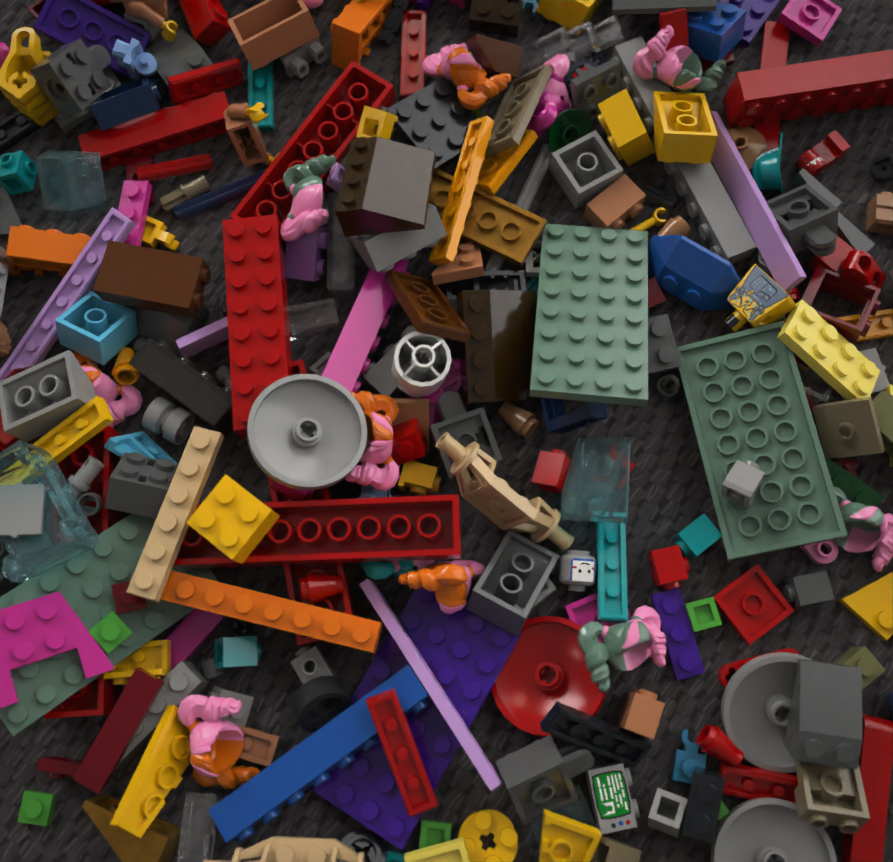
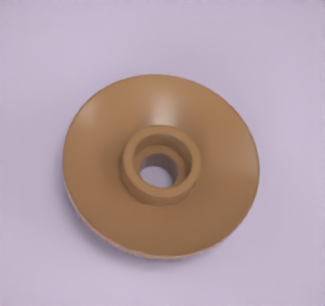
(753, 143)

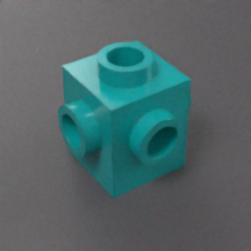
(17, 172)

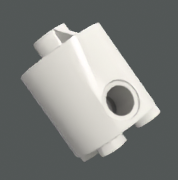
(420, 364)

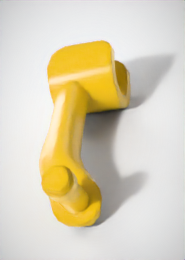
(654, 220)

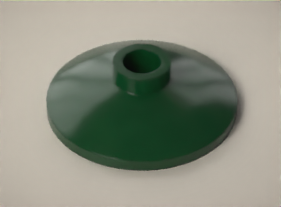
(572, 120)

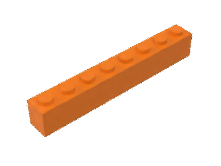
(272, 611)

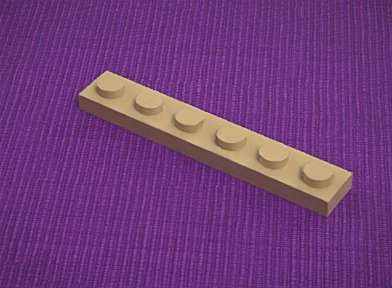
(175, 511)

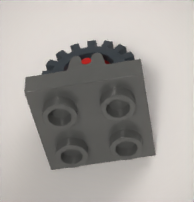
(592, 83)

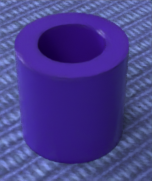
(423, 5)

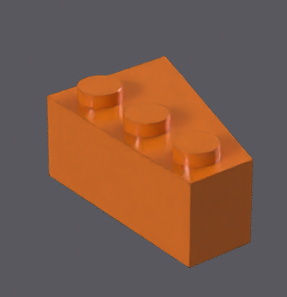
(356, 28)
(43, 250)

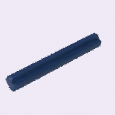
(216, 197)

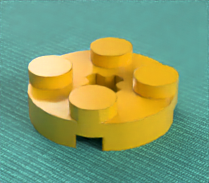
(488, 822)

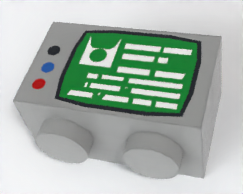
(611, 797)

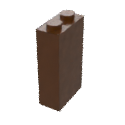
(152, 279)

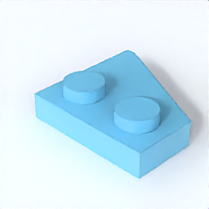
(136, 442)

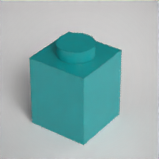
(697, 537)
(237, 652)

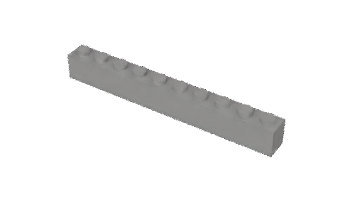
(697, 183)

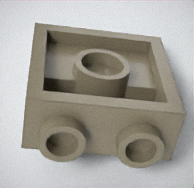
(830, 796)

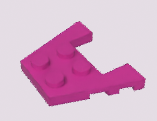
(41, 631)

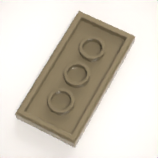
(516, 110)

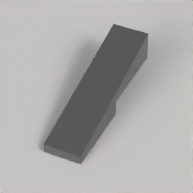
(845, 229)

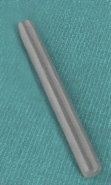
(526, 196)

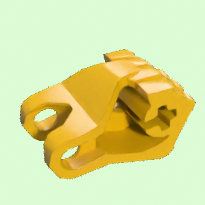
(18, 82)

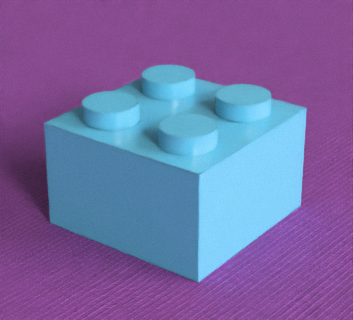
(96, 328)

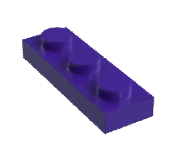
(679, 635)

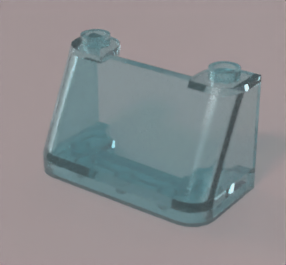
(65, 525)

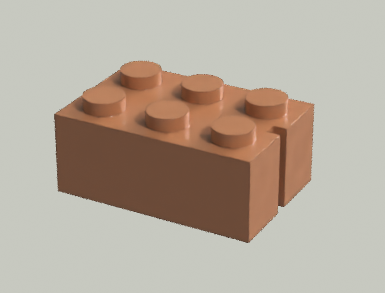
(273, 30)

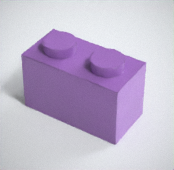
(306, 256)

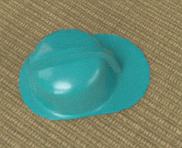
(767, 169)

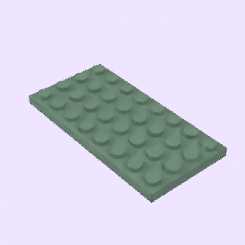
(592, 316)
(754, 408)
(88, 590)

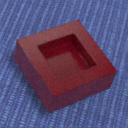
(126, 602)

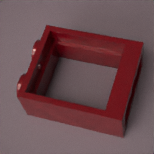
(850, 290)

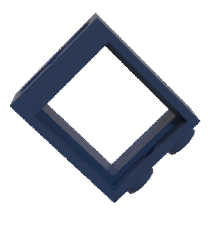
(126, 102)
(559, 422)

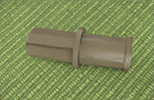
(185, 193)

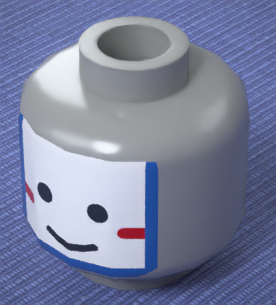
(577, 570)

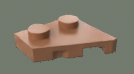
(465, 265)

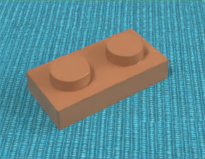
(259, 746)

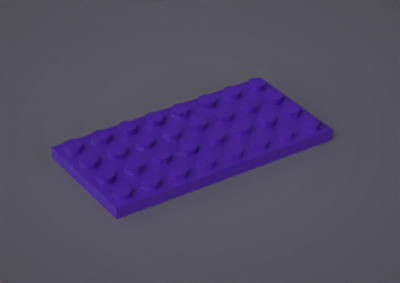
(466, 660)

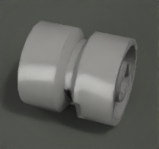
(167, 419)

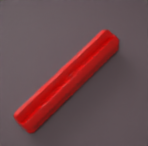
(174, 168)

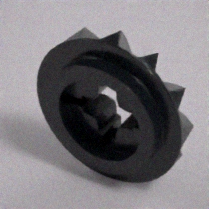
(365, 839)

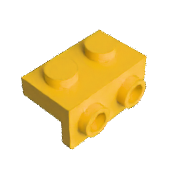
(152, 657)

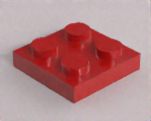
(752, 604)

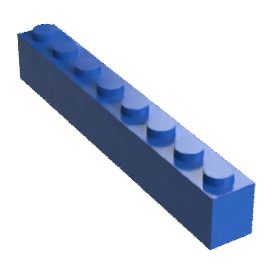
(311, 761)

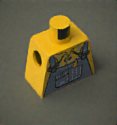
(757, 301)

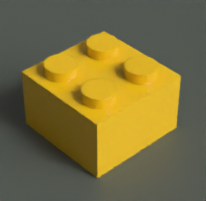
(625, 128)
(233, 519)

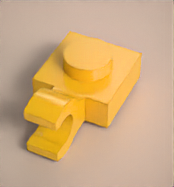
(155, 233)

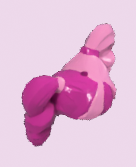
(554, 97)

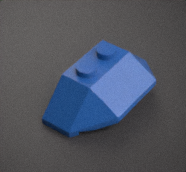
(691, 272)

